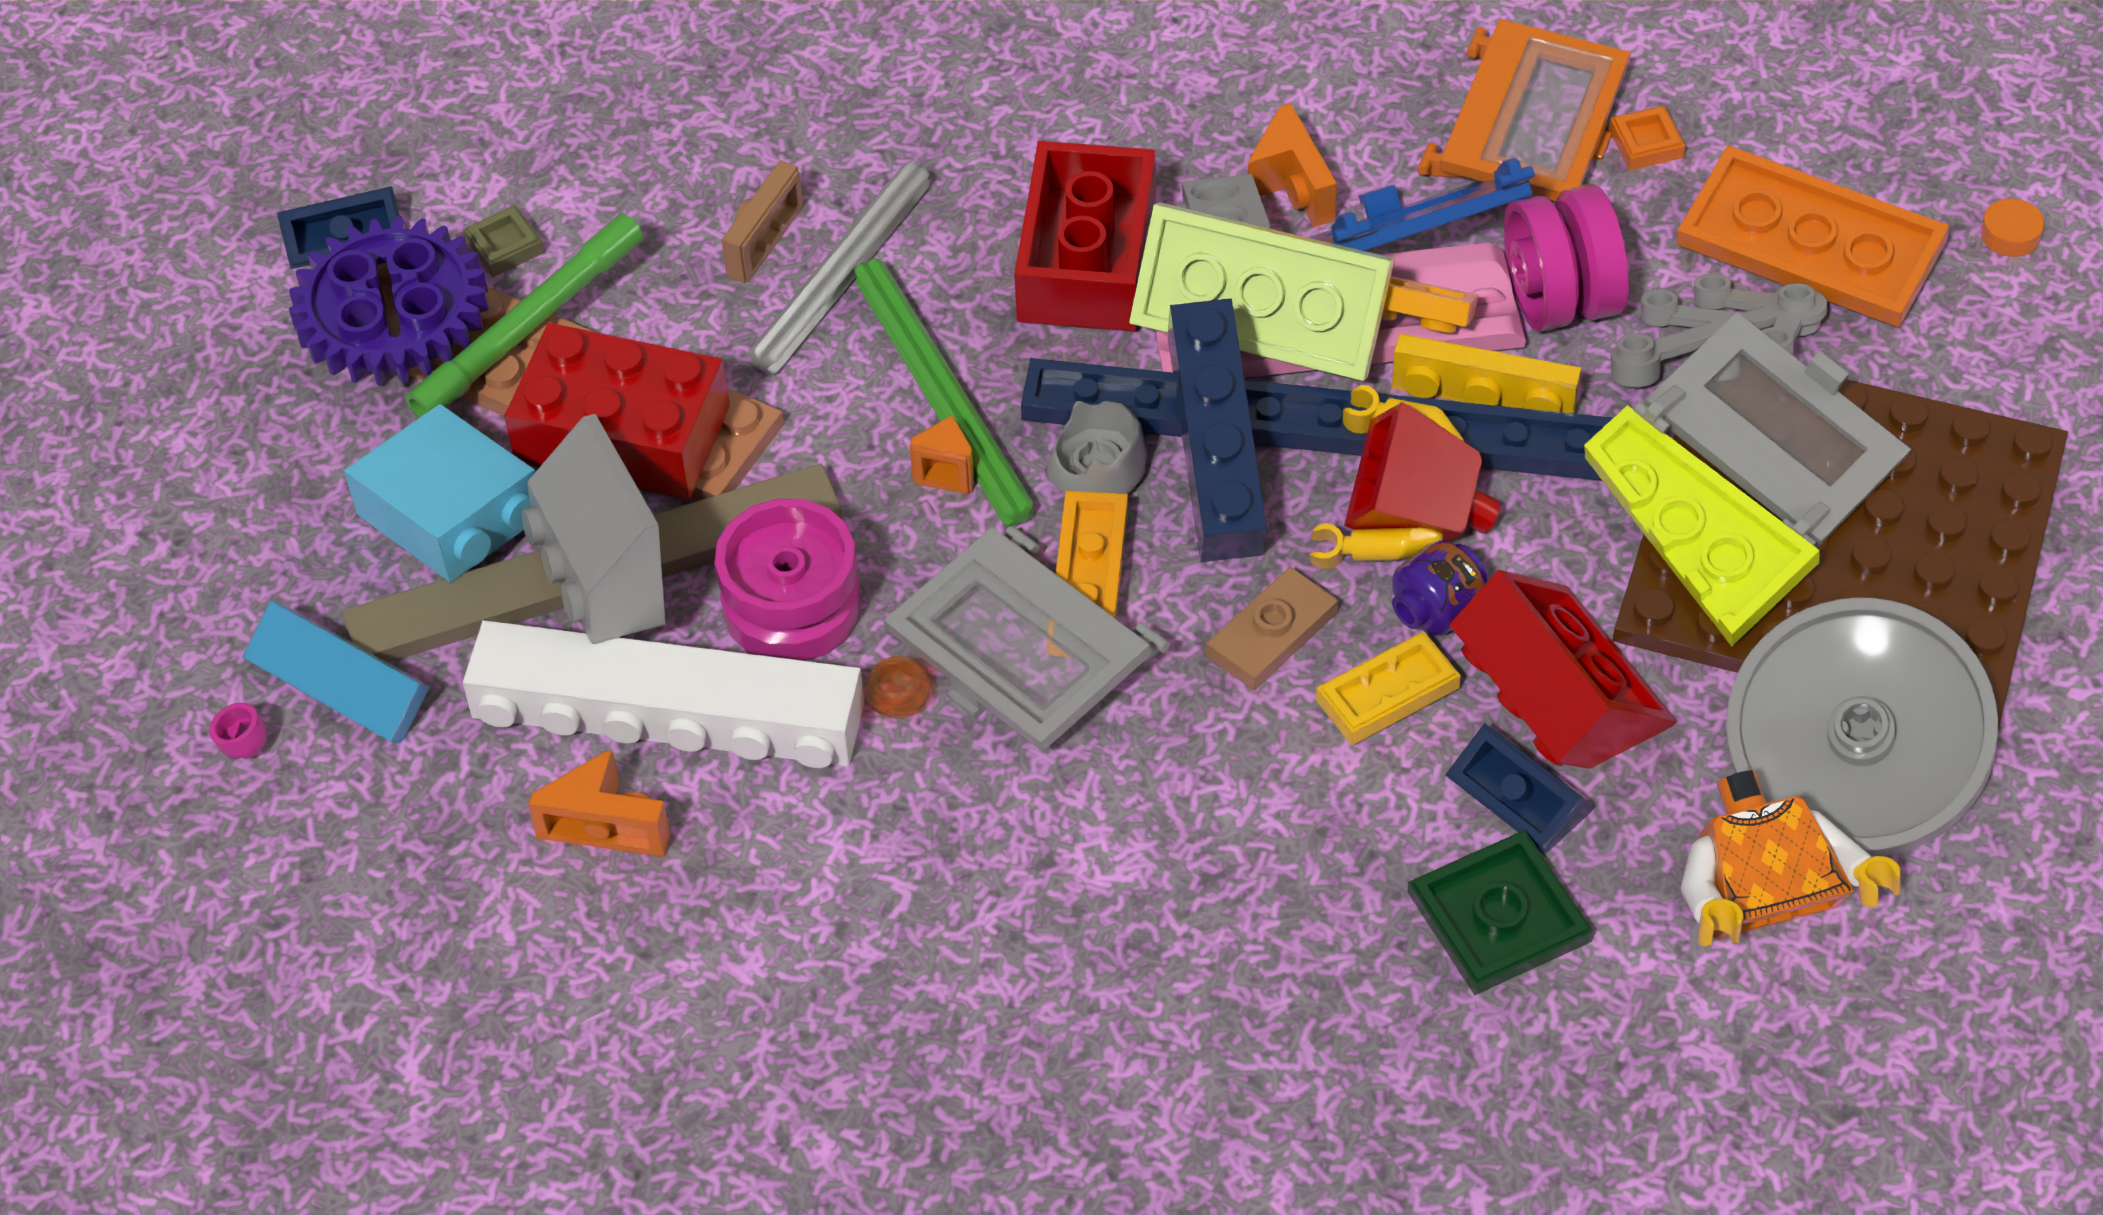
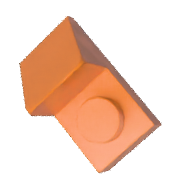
(1292, 162)
(588, 812)

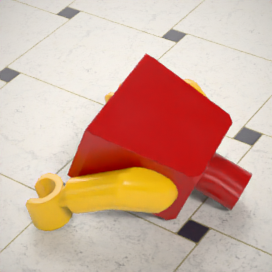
(1409, 485)

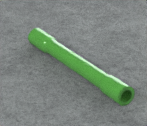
(594, 258)

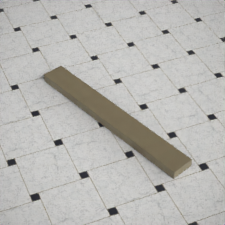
(519, 586)

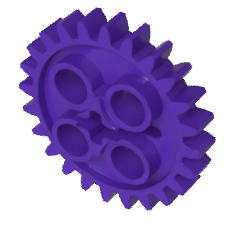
(343, 307)

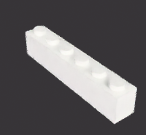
(665, 694)

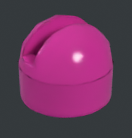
(231, 732)

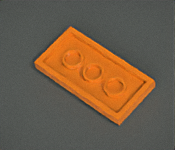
(1813, 234)

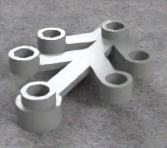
(1790, 312)

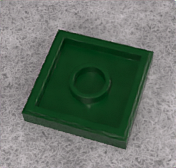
(1500, 912)

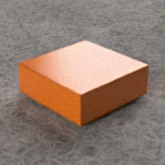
(1646, 137)

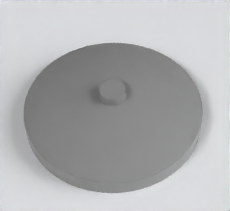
(1866, 720)

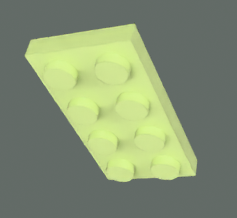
(1287, 291)

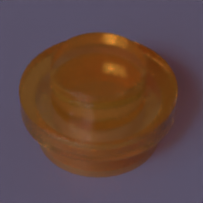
(897, 687)

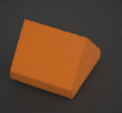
(942, 458)

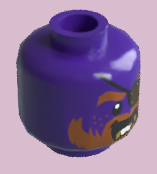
(1436, 586)

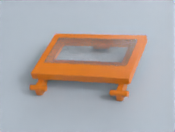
(1535, 102)

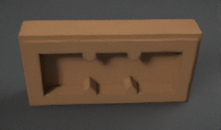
(762, 222)
(1271, 628)

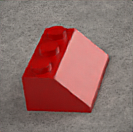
(1558, 670)

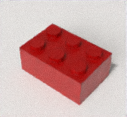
(1084, 234)
(650, 398)

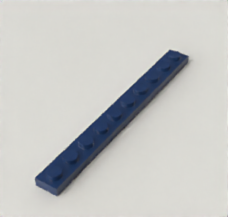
(1313, 416)

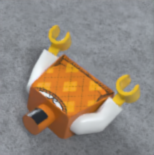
(1773, 864)

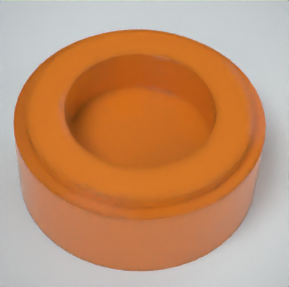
(2012, 227)

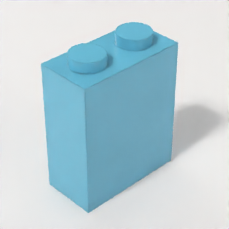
(442, 492)

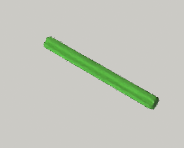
(943, 390)

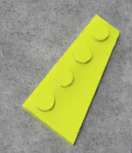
(1707, 530)

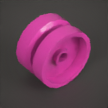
(1566, 257)
(788, 579)

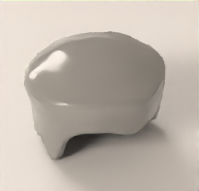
(1099, 450)

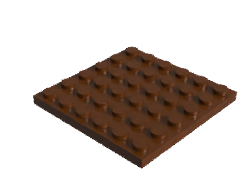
(1941, 533)

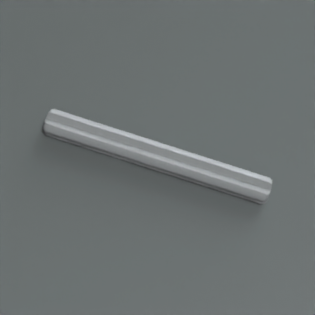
(838, 268)

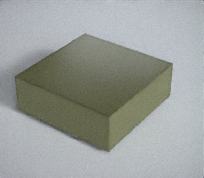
(504, 240)

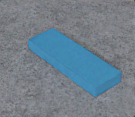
(336, 672)

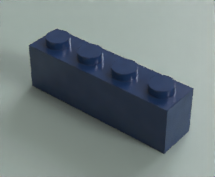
(1216, 430)

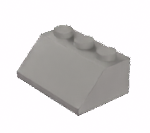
(596, 536)

